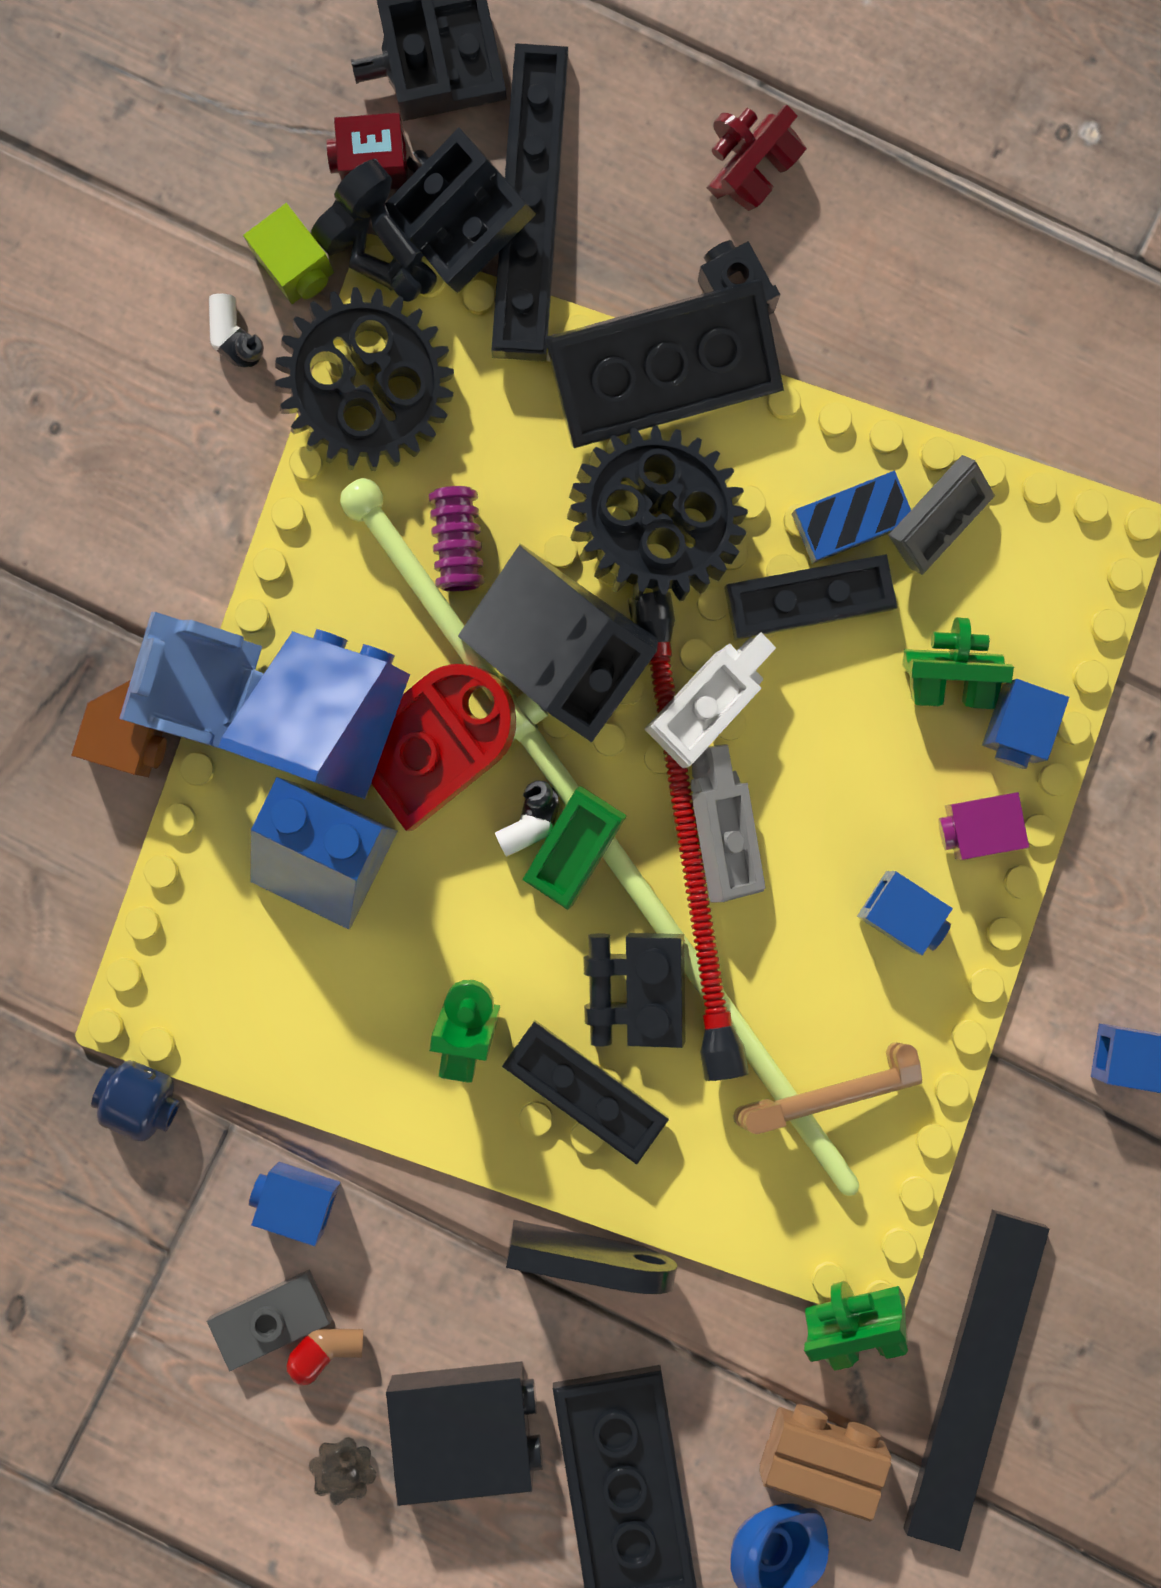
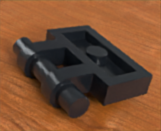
(654, 990)

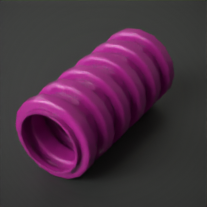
(456, 538)

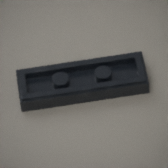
(810, 597)
(585, 1092)

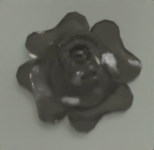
(342, 1471)

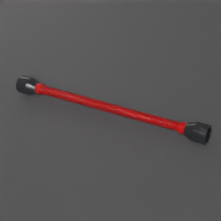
(721, 1048)

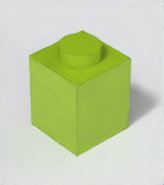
(289, 254)

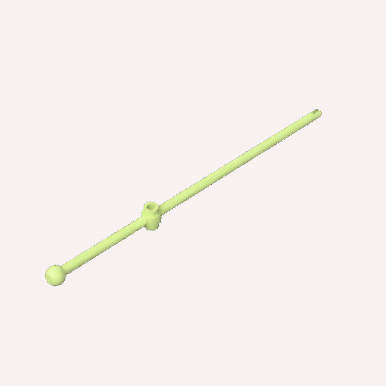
(363, 502)

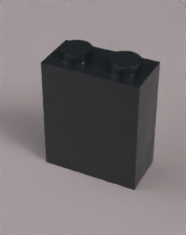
(462, 1433)

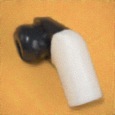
(228, 337)
(536, 818)

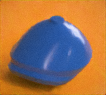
(780, 1548)

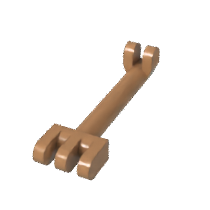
(771, 1115)

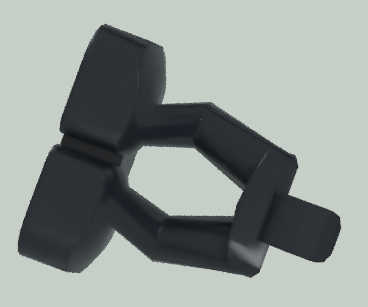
(346, 223)

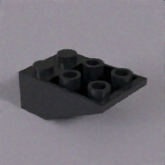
(558, 642)

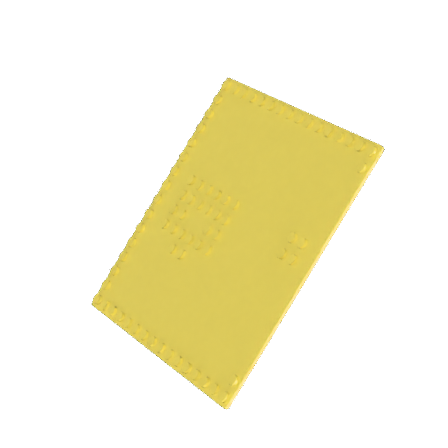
(841, 785)

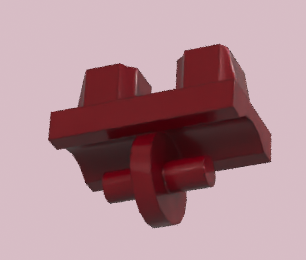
(770, 139)

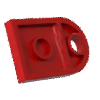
(439, 744)

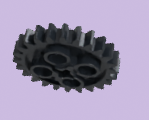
(323, 405)
(624, 544)

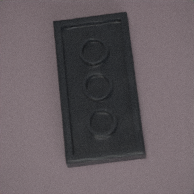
(665, 363)
(624, 1480)

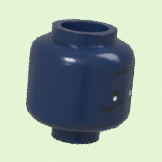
(135, 1100)

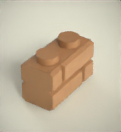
(825, 1462)

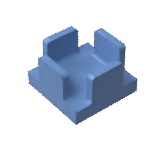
(190, 679)

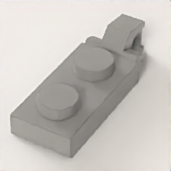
(725, 827)

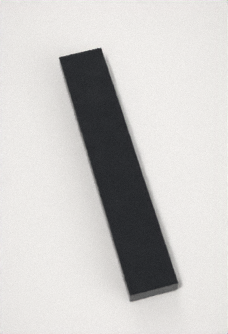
(534, 172)
(976, 1380)

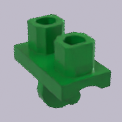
(980, 671)
(464, 1029)
(856, 1324)

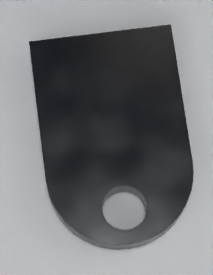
(589, 1259)

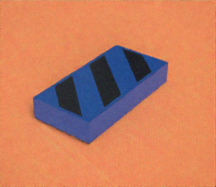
(851, 516)

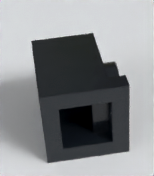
(726, 260)

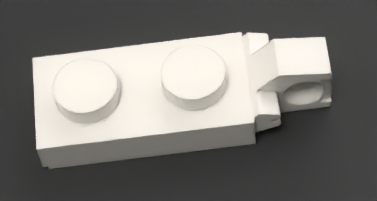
(710, 700)

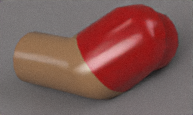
(319, 1349)

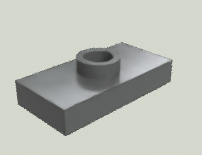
(942, 514)
(269, 1320)

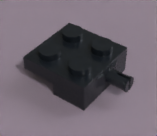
(436, 56)
(458, 209)

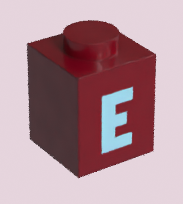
(366, 139)

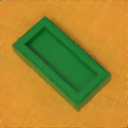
(574, 847)

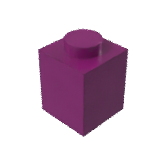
(984, 826)

